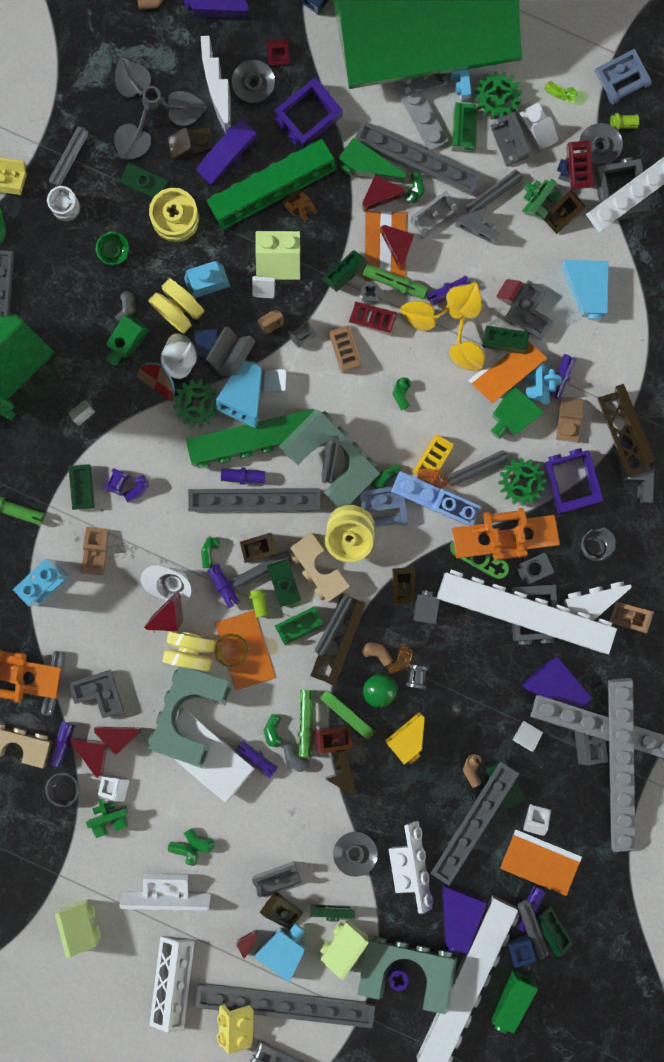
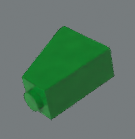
(513, 1002)

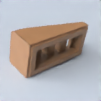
(271, 321)
(349, 365)

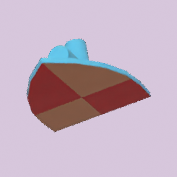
(158, 378)

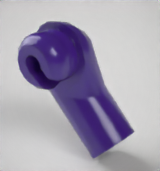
(139, 490)

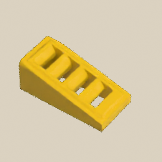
(441, 441)

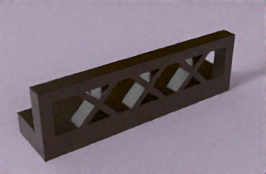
(634, 428)
(343, 648)

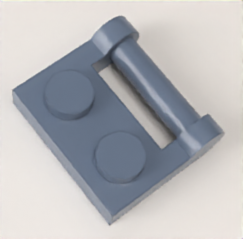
(619, 70)
(381, 500)

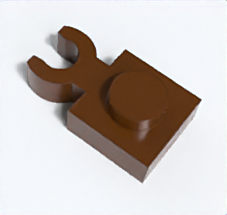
(299, 203)

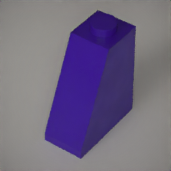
(219, 8)
(558, 684)
(461, 918)

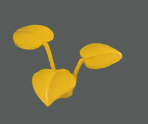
(462, 303)

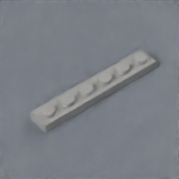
(422, 118)

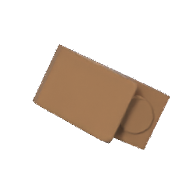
(569, 419)

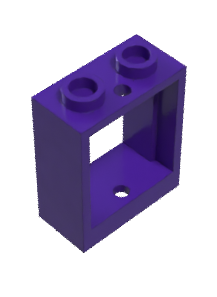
(327, 101)
(576, 454)

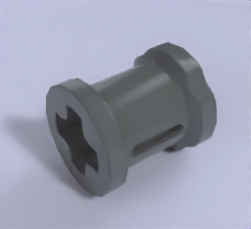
(370, 286)
(301, 334)
(417, 676)

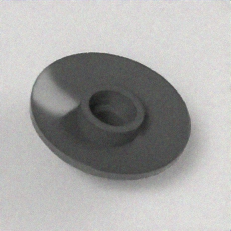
(253, 71)
(603, 135)
(357, 865)

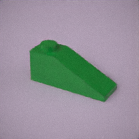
(365, 163)

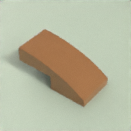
(94, 551)

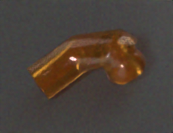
(433, 476)
(403, 660)

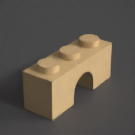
(328, 584)
(35, 748)

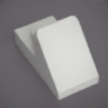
(539, 127)

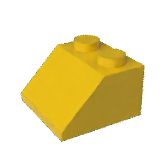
(408, 739)

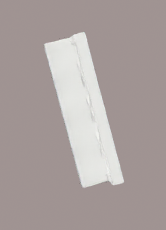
(175, 985)

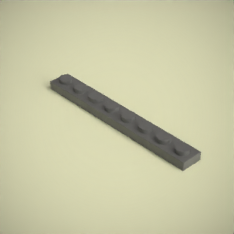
(287, 1005)

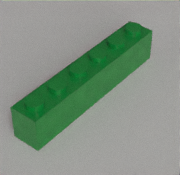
(271, 184)
(243, 440)

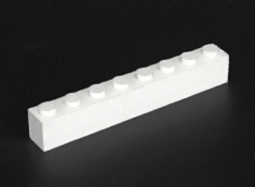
(527, 613)
(468, 981)

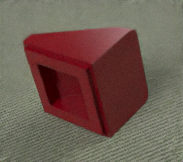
(278, 52)
(509, 291)
(245, 943)

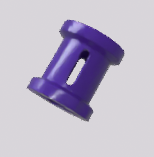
(116, 482)
(400, 985)

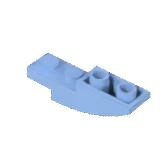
(435, 499)

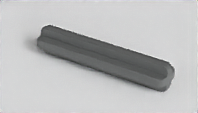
(68, 156)
(494, 192)
(330, 459)
(477, 468)
(257, 572)
(334, 625)
(49, 703)
(533, 929)

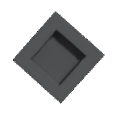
(544, 564)
(426, 607)

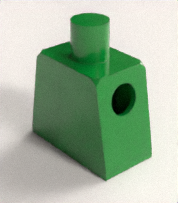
(132, 333)
(514, 413)

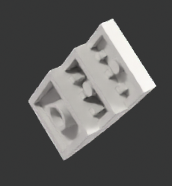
(217, 86)
(224, 767)

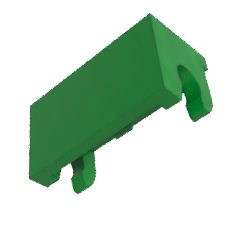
(464, 127)
(299, 625)

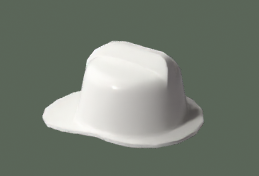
(178, 356)
(165, 582)

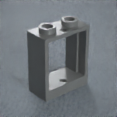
(608, 167)
(534, 590)

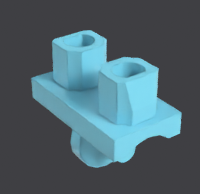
(545, 380)

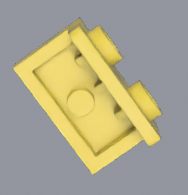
(12, 175)
(235, 1029)

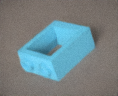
(48, 577)

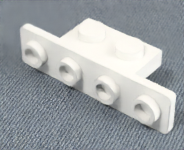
(410, 868)
(165, 893)

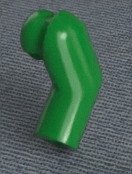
(416, 190)
(399, 392)
(385, 476)
(206, 551)
(270, 731)
(199, 844)
(184, 850)

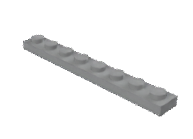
(593, 724)
(621, 764)

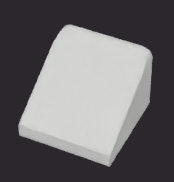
(263, 287)
(275, 381)
(81, 412)
(527, 736)
(113, 788)
(537, 820)

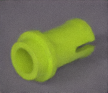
(624, 121)
(259, 602)

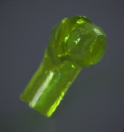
(560, 93)

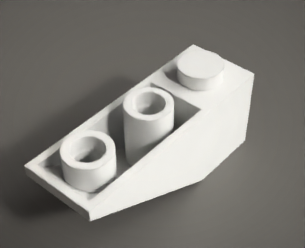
(596, 601)

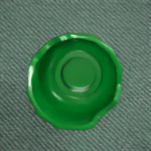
(112, 248)
(380, 690)

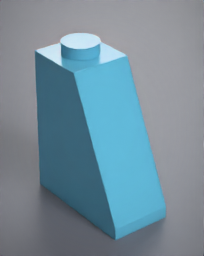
(588, 285)
(242, 394)

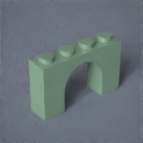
(357, 470)
(186, 686)
(437, 966)

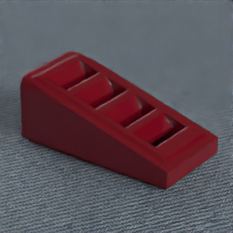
(570, 148)
(375, 310)

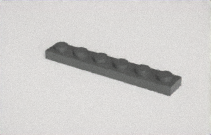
(418, 158)
(254, 499)
(475, 823)

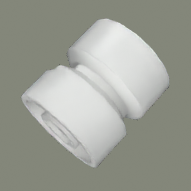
(63, 203)

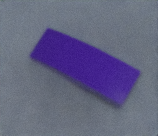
(226, 151)

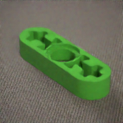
(490, 571)
(347, 714)

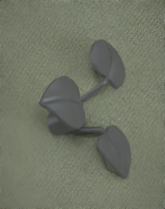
(134, 79)

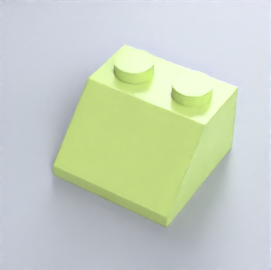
(278, 254)
(77, 928)
(344, 948)

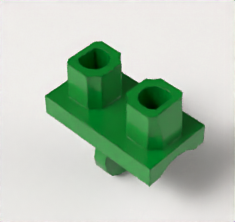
(546, 191)
(98, 823)

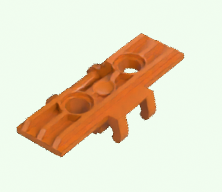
(505, 543)
(13, 668)

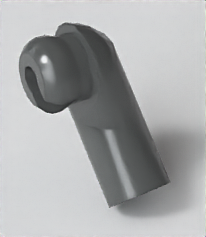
(129, 305)
(294, 761)

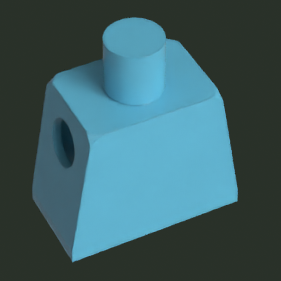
(206, 279)
(283, 951)

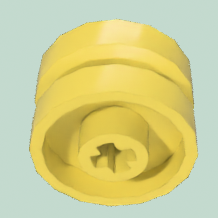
(168, 203)
(179, 302)
(350, 533)
(189, 648)

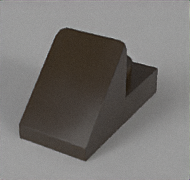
(190, 143)
(345, 779)
(281, 911)

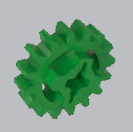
(505, 93)
(187, 409)
(518, 472)

